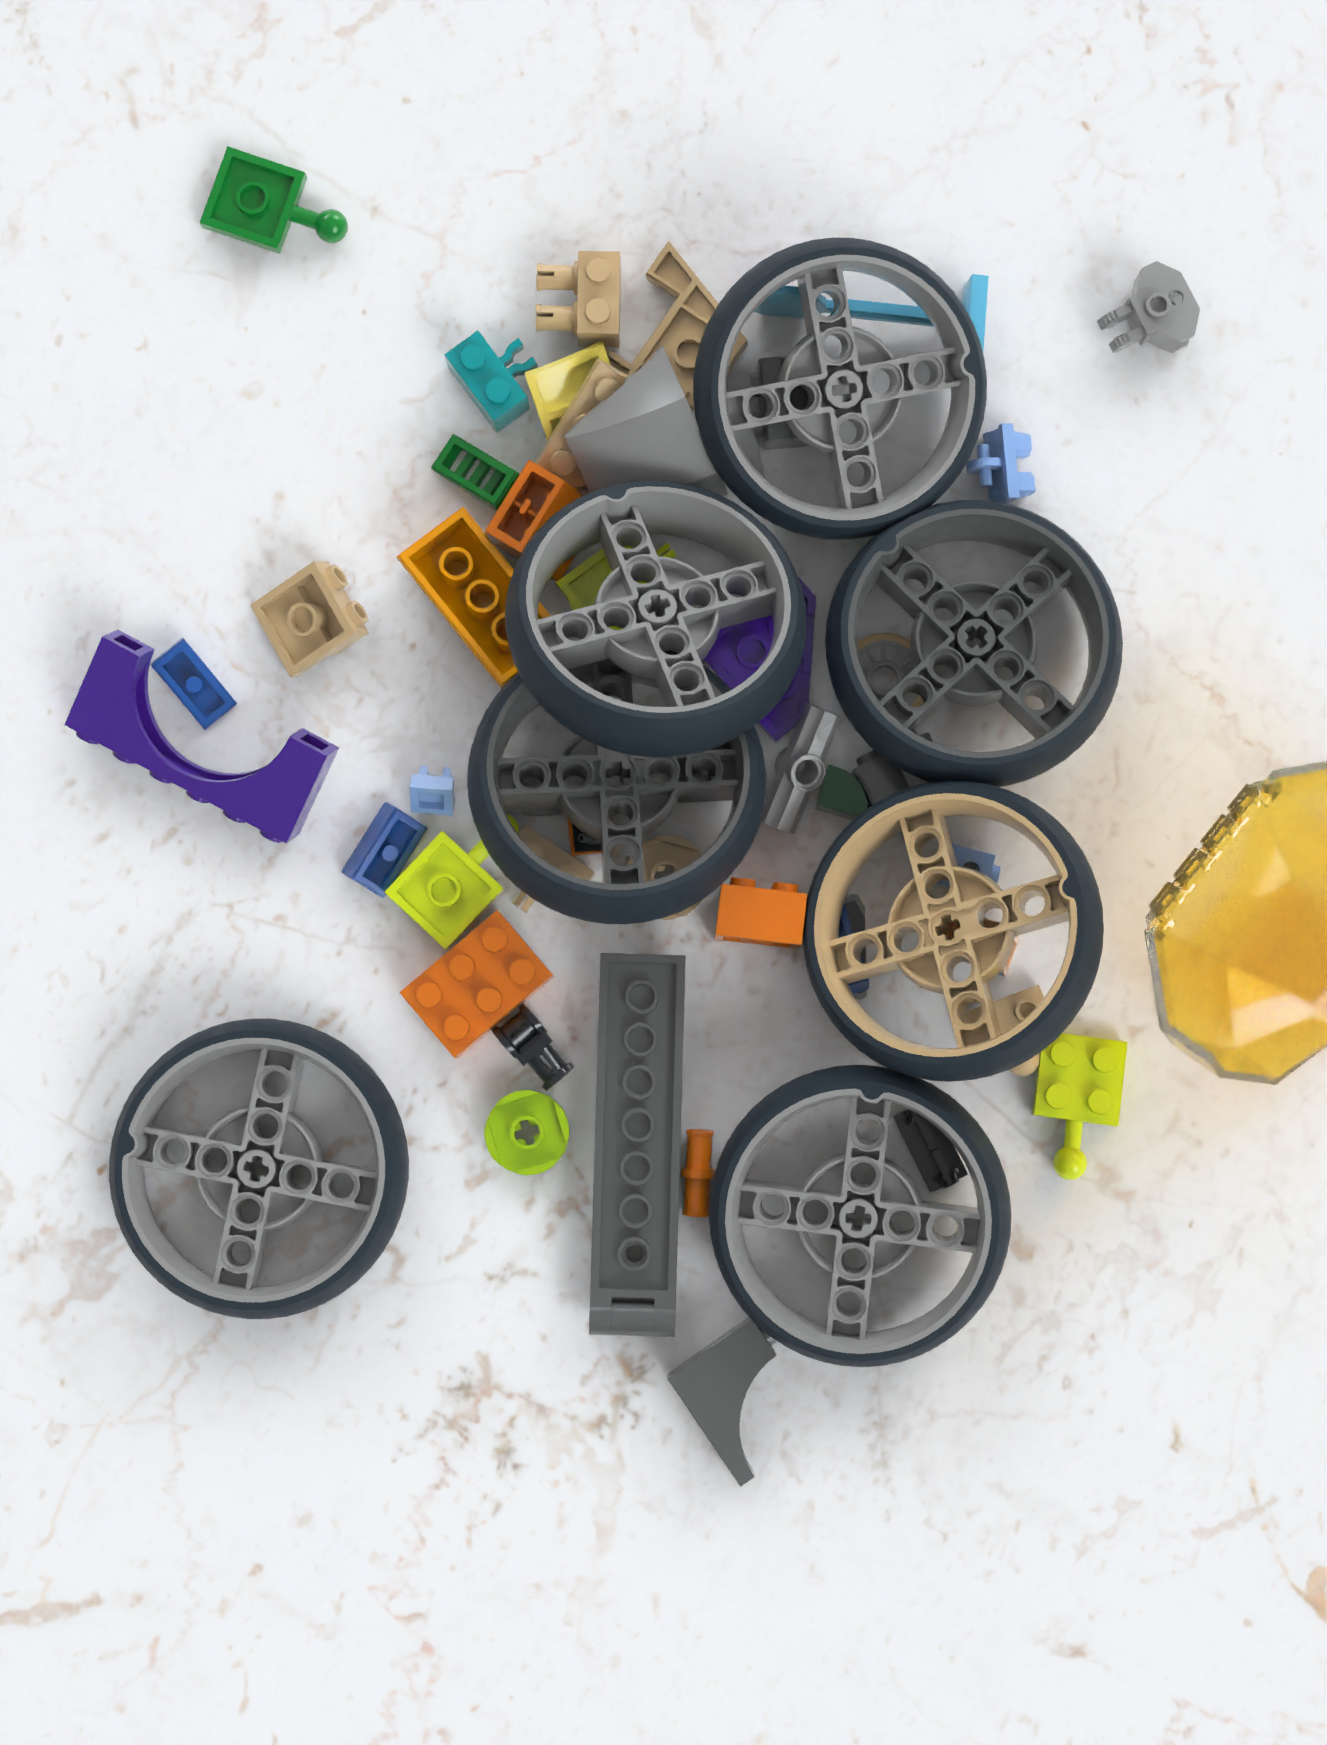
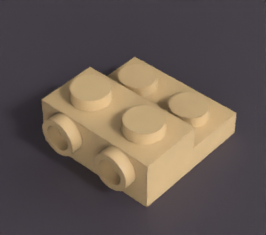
(310, 617)

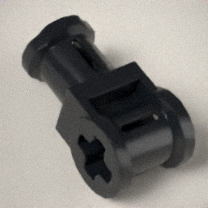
(530, 1044)

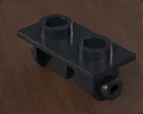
(930, 1150)

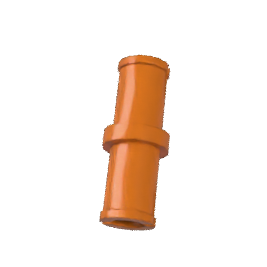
(697, 1172)

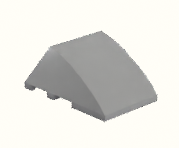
(643, 434)

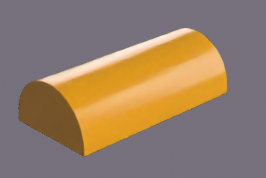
(469, 588)

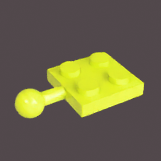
(446, 888)
(1079, 1083)

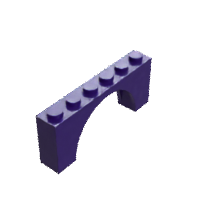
(118, 715)

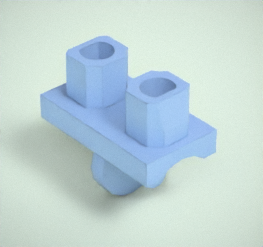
(998, 464)

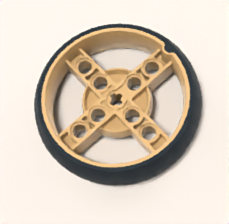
(921, 817)

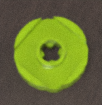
(505, 1121)

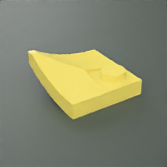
(558, 382)

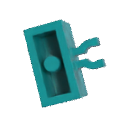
(488, 379)

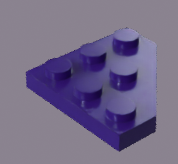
(743, 649)

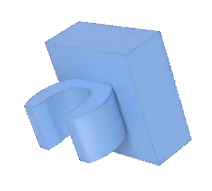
(432, 793)

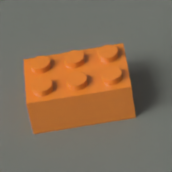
(476, 984)

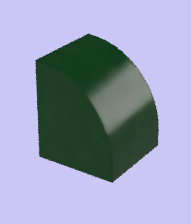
(841, 794)

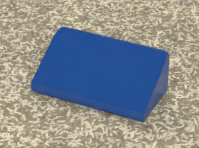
(384, 849)

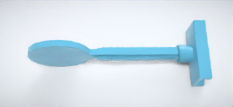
(787, 303)

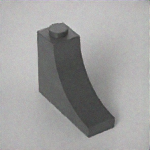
(715, 1387)

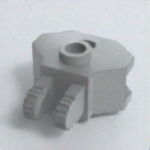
(1151, 311)

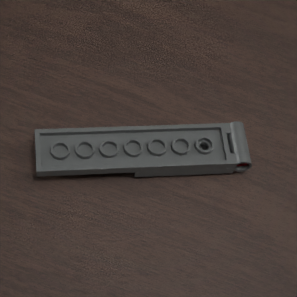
(637, 1144)

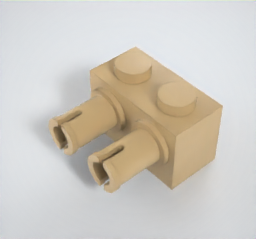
(598, 292)

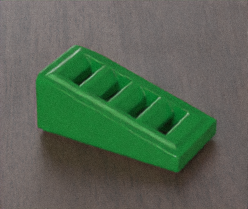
(498, 484)

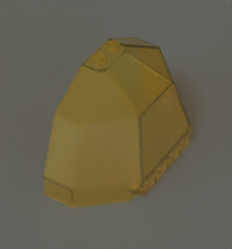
(1246, 934)

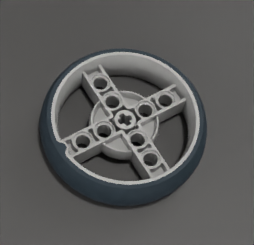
(819, 269)
(625, 517)
(980, 1230)
(235, 1286)

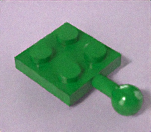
(259, 200)

